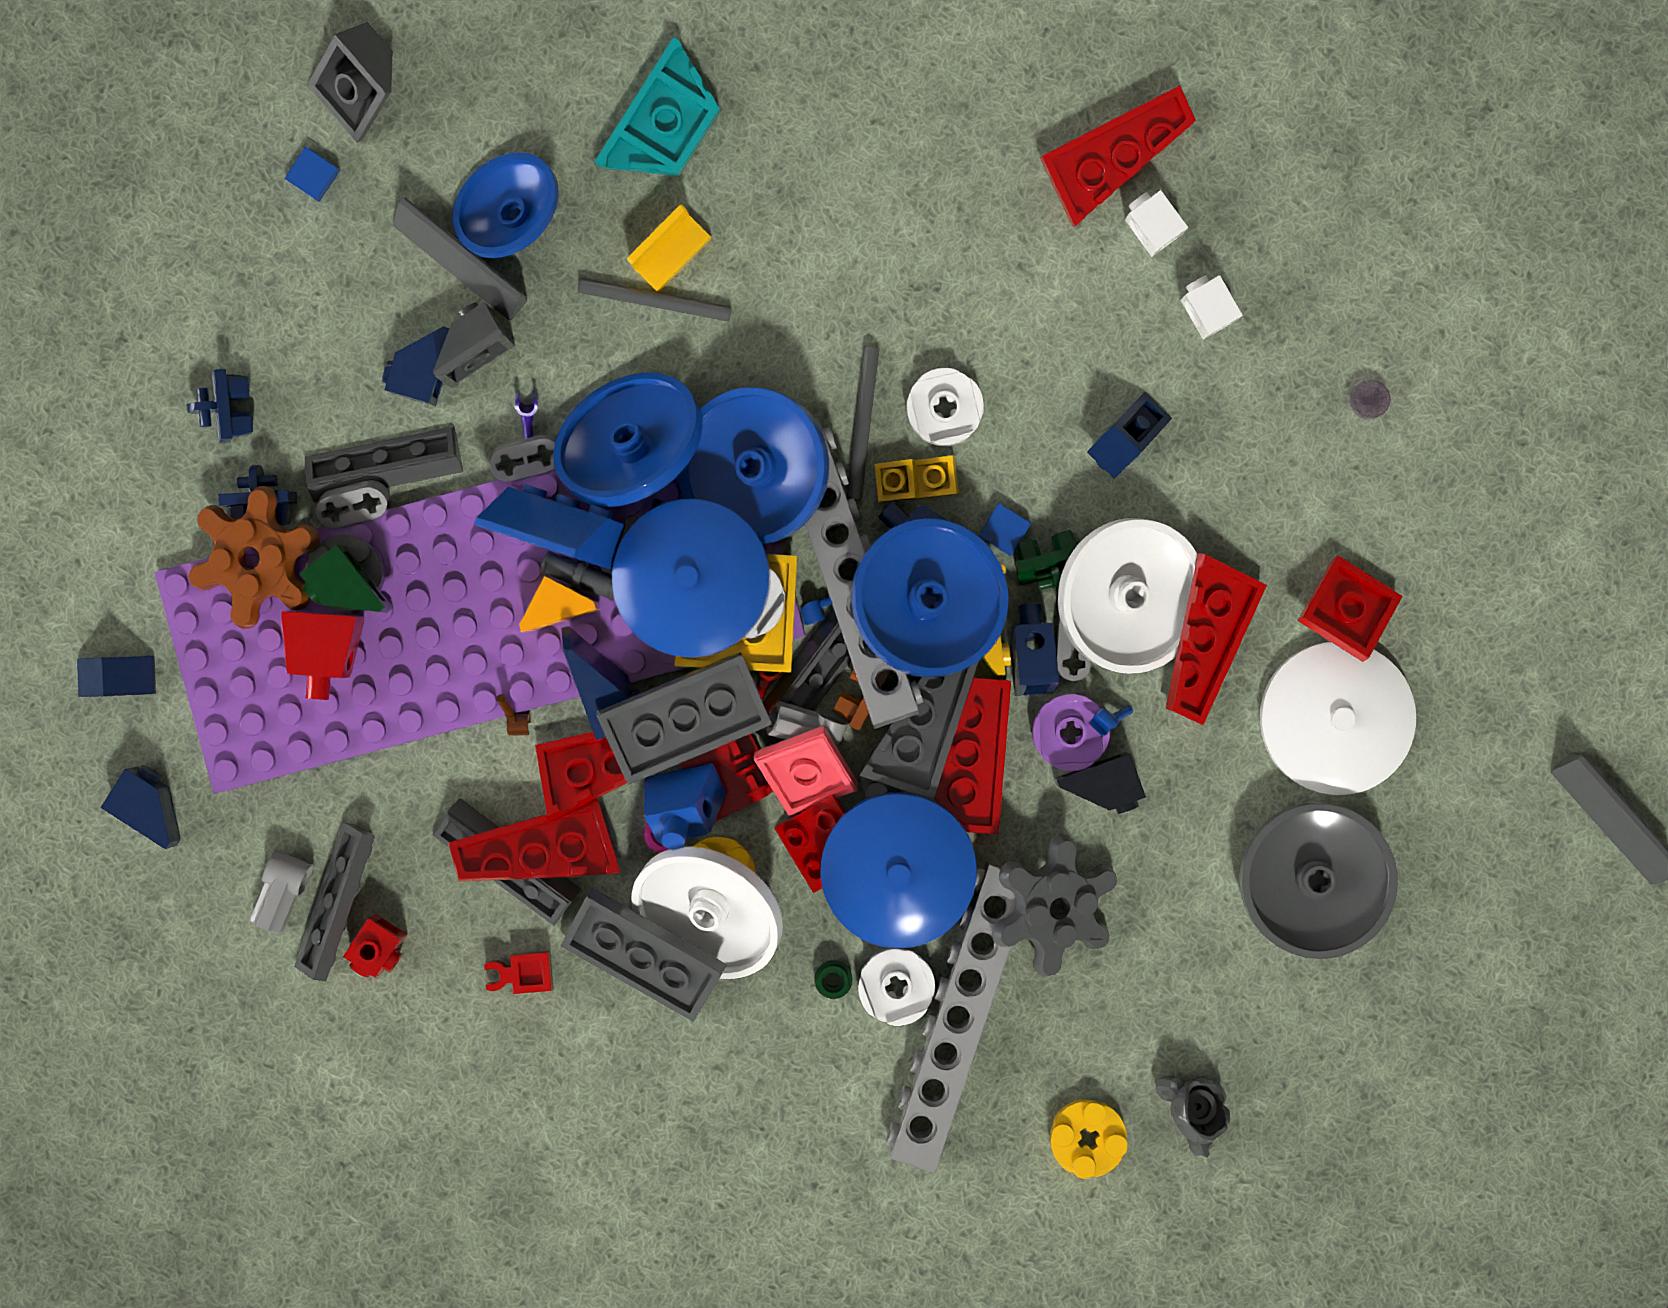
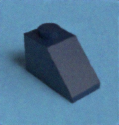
(412, 369)
(1129, 435)
(144, 805)

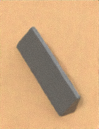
(458, 259)
(387, 461)
(812, 670)
(1613, 816)
(543, 895)

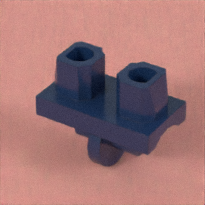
(227, 423)
(237, 502)

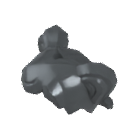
(1205, 1122)

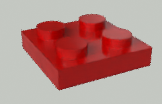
(1350, 608)

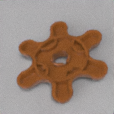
(277, 553)

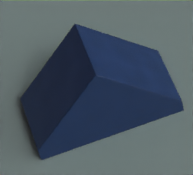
(116, 676)

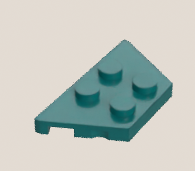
(663, 119)

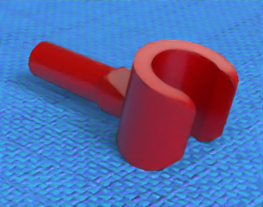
(765, 681)

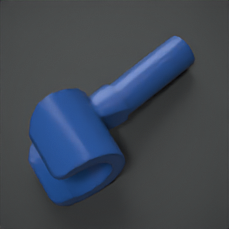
(813, 612)
(1105, 721)

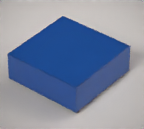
(312, 174)
(1004, 529)

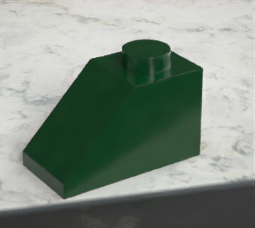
(342, 582)

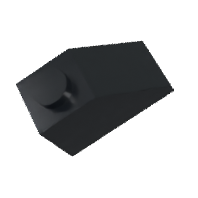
(1106, 783)

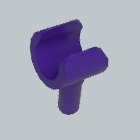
(527, 413)

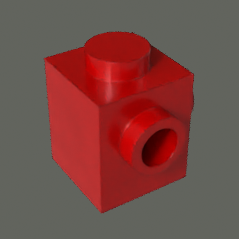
(375, 947)

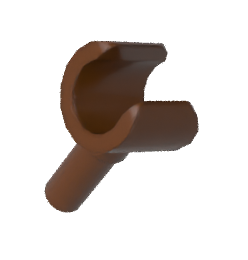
(516, 722)

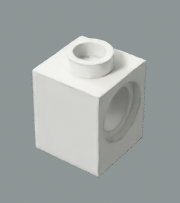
(1155, 222)
(1210, 305)

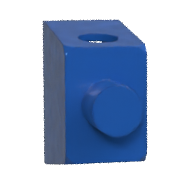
(683, 803)

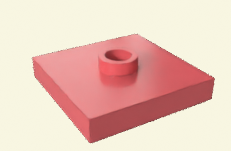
(805, 770)

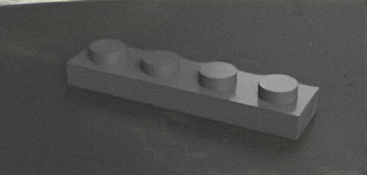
(334, 902)

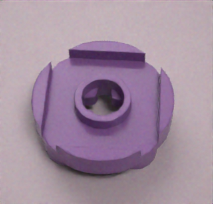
(1053, 747)

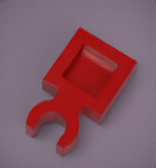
(527, 973)

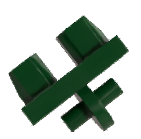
(1044, 568)

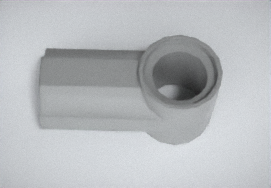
(793, 720)
(283, 883)

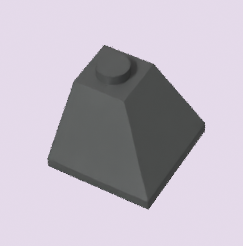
(354, 78)
(471, 344)

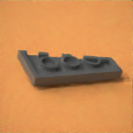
(918, 746)

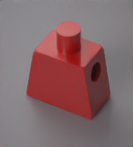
(320, 648)

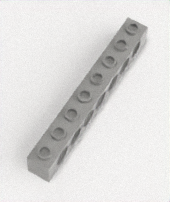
(883, 706)
(925, 1147)

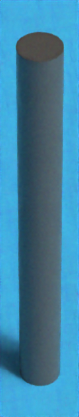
(654, 299)
(862, 422)

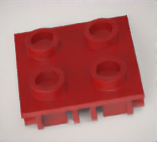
(738, 773)
(806, 836)

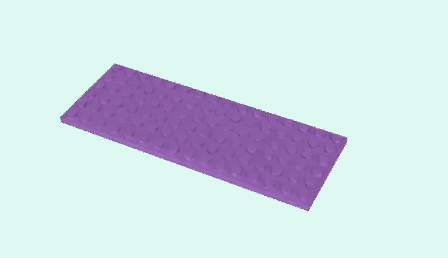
(416, 668)

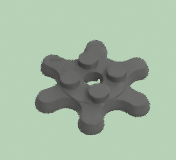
(1037, 891)

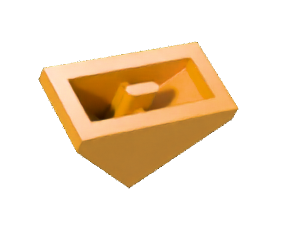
(554, 604)

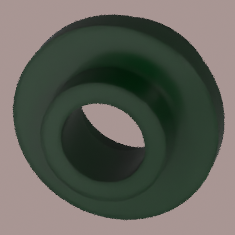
(830, 991)

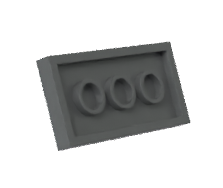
(684, 718)
(643, 954)

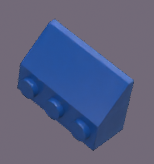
(554, 524)

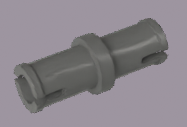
(578, 575)

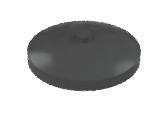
(1318, 880)

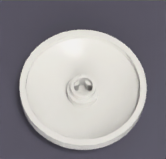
(1127, 594)
(1337, 719)
(712, 906)

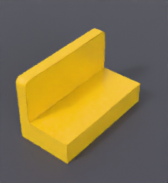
(668, 248)

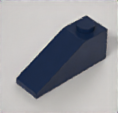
(595, 676)

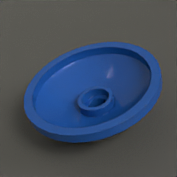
(505, 205)

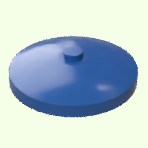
(628, 439)
(759, 460)
(691, 578)
(929, 598)
(898, 870)

